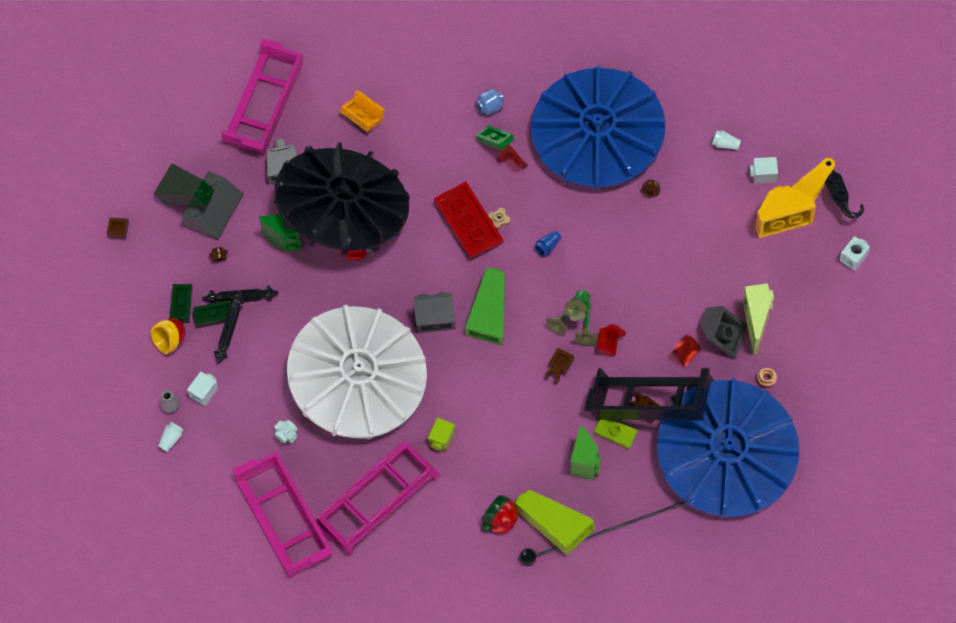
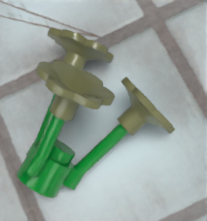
(576, 309)

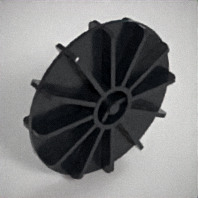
(341, 199)

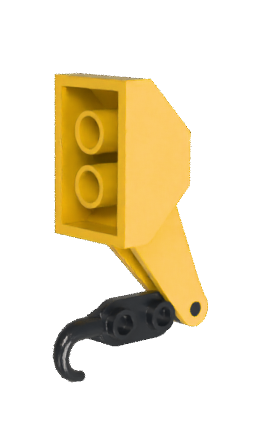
(795, 206)

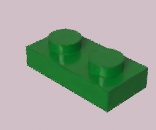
(494, 137)

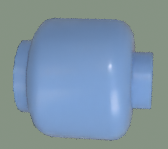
(490, 102)

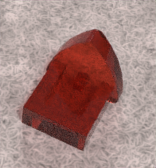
(509, 152)
(686, 349)

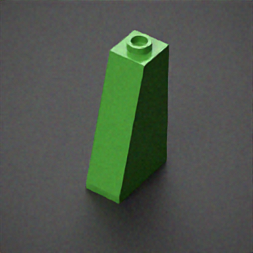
(487, 313)

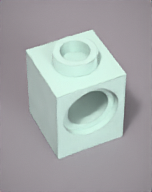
(854, 260)

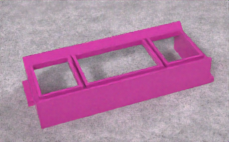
(275, 51)
(254, 468)
(368, 525)

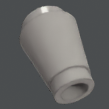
(169, 402)

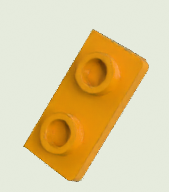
(363, 111)

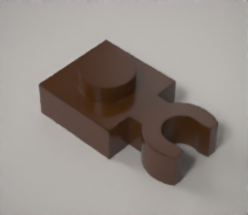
(559, 363)
(641, 400)

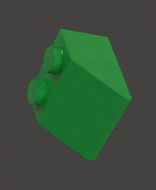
(278, 234)

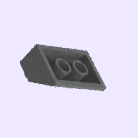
(214, 217)

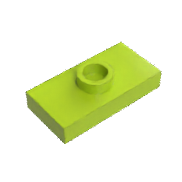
(616, 432)

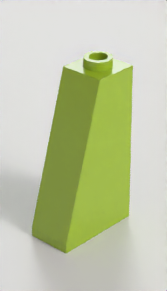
(555, 521)

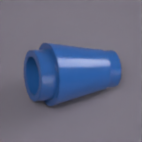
(547, 243)

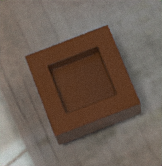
(118, 228)

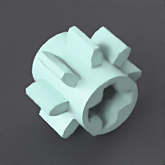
(285, 431)

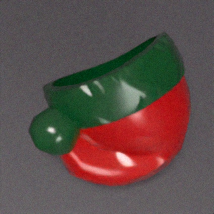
(500, 515)

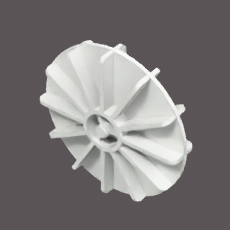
(356, 372)

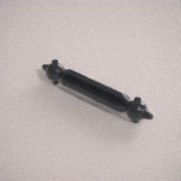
(248, 294)
(229, 327)

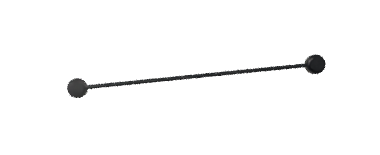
(528, 555)

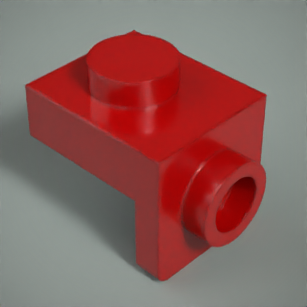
(609, 338)

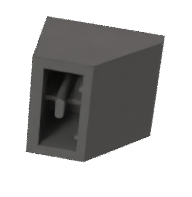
(434, 312)

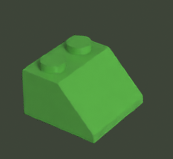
(585, 457)

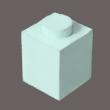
(764, 170)
(203, 388)

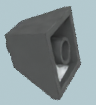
(723, 329)

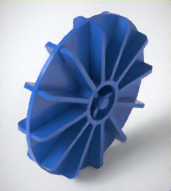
(598, 127)
(735, 456)

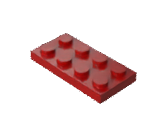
(468, 220)

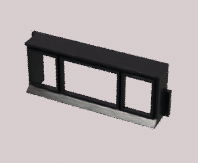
(597, 397)

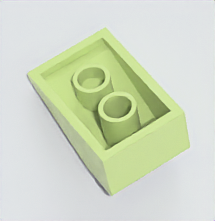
(757, 305)

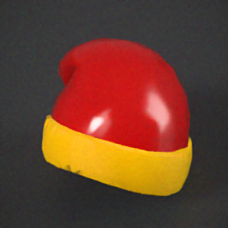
(168, 335)

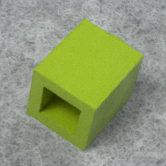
(441, 434)

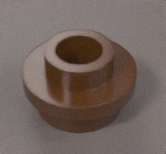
(651, 188)
(218, 254)

